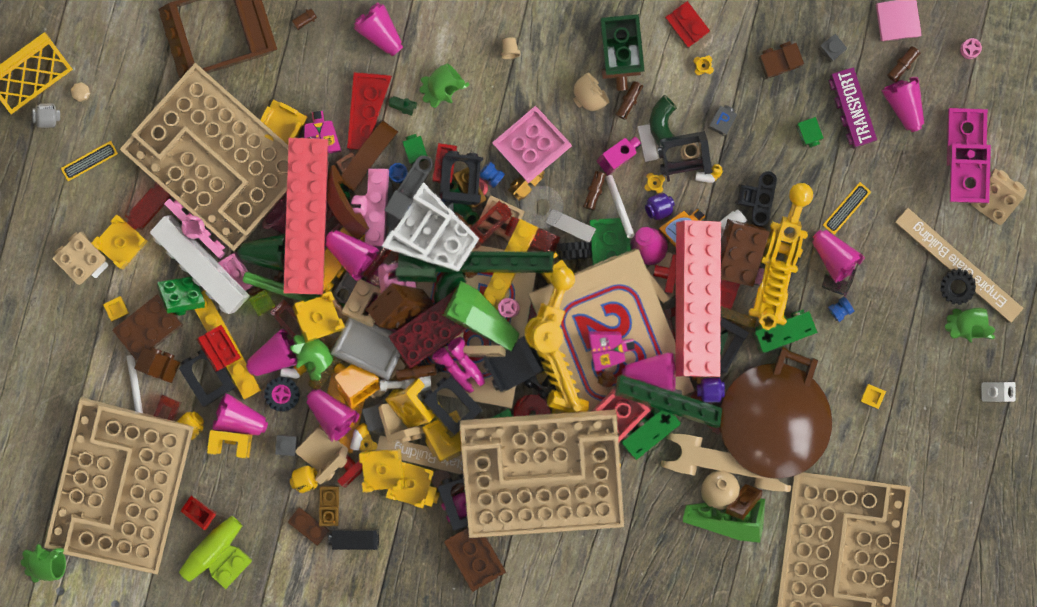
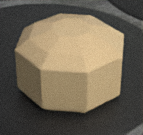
(80, 92)

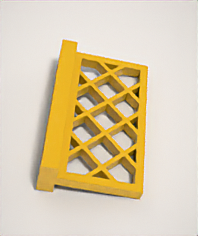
(22, 57)

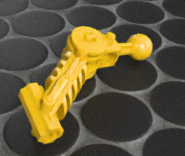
(772, 292)
(546, 337)

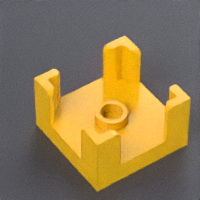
(120, 242)
(317, 317)
(408, 406)
(216, 439)
(382, 470)
(416, 485)

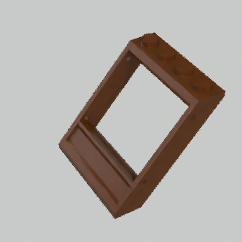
(254, 24)

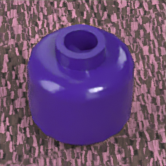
(659, 206)
(711, 390)

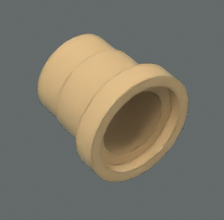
(510, 48)
(685, 156)

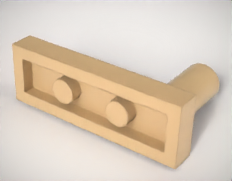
(482, 351)

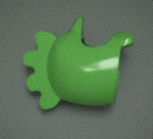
(441, 85)
(969, 324)
(312, 355)
(44, 564)

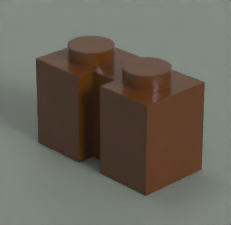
(781, 60)
(157, 364)

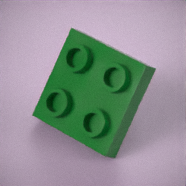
(180, 295)

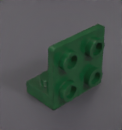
(415, 270)

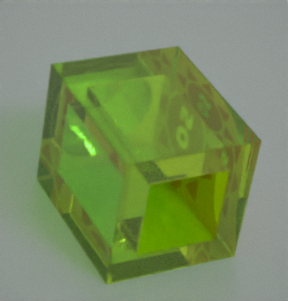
(262, 303)

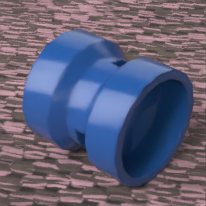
(398, 170)
(491, 175)
(841, 309)

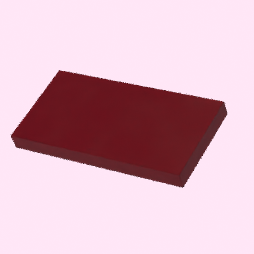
(425, 333)

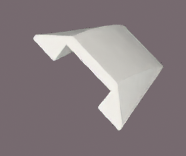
(432, 232)

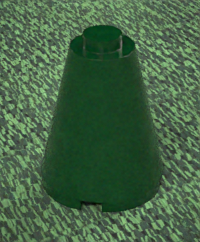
(264, 252)

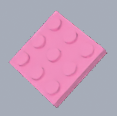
(531, 144)

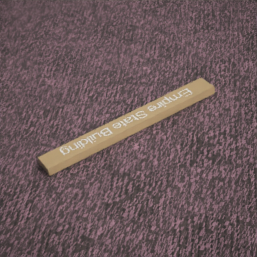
(953, 259)
(421, 455)

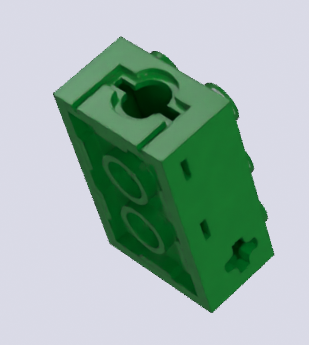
(608, 239)
(796, 328)
(649, 432)

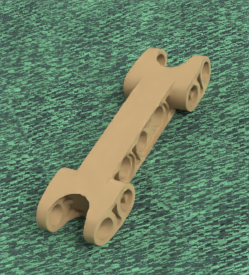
(694, 455)

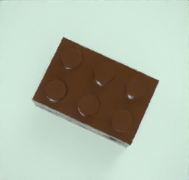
(742, 251)
(398, 306)
(147, 327)
(475, 559)

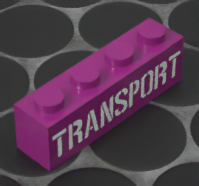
(853, 108)

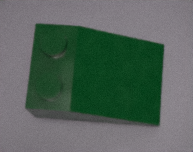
(622, 44)

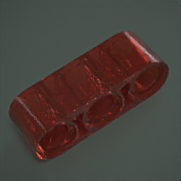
(542, 240)

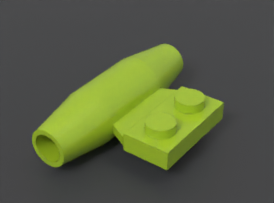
(218, 555)

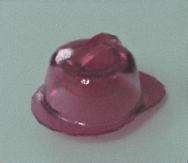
(277, 217)

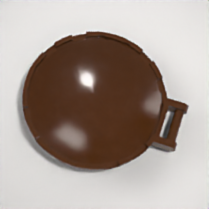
(776, 418)

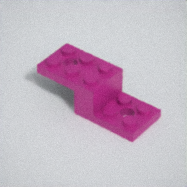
(968, 155)

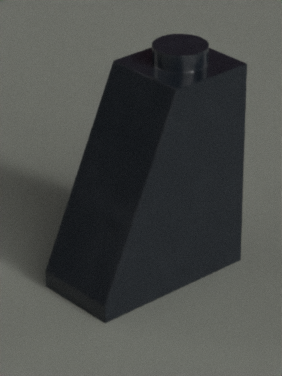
(354, 539)

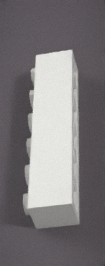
(200, 265)

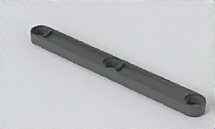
(411, 184)

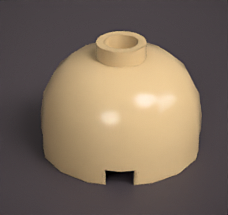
(589, 93)
(720, 489)

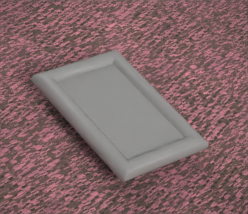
(367, 348)

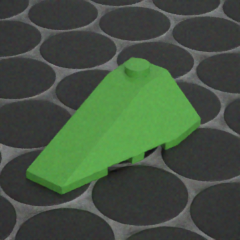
(477, 314)
(719, 522)

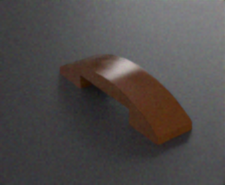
(368, 155)
(341, 208)

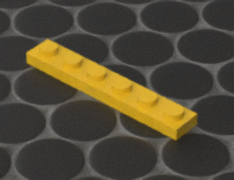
(501, 282)
(243, 379)

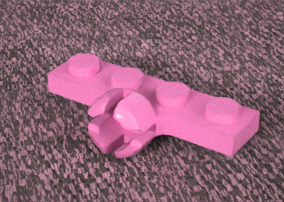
(373, 206)
(194, 228)

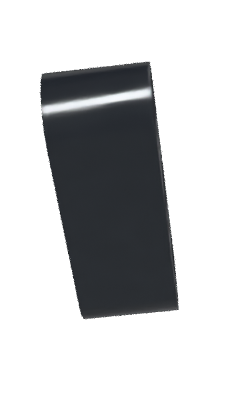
(752, 197)

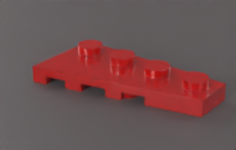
(366, 103)

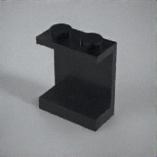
(514, 368)

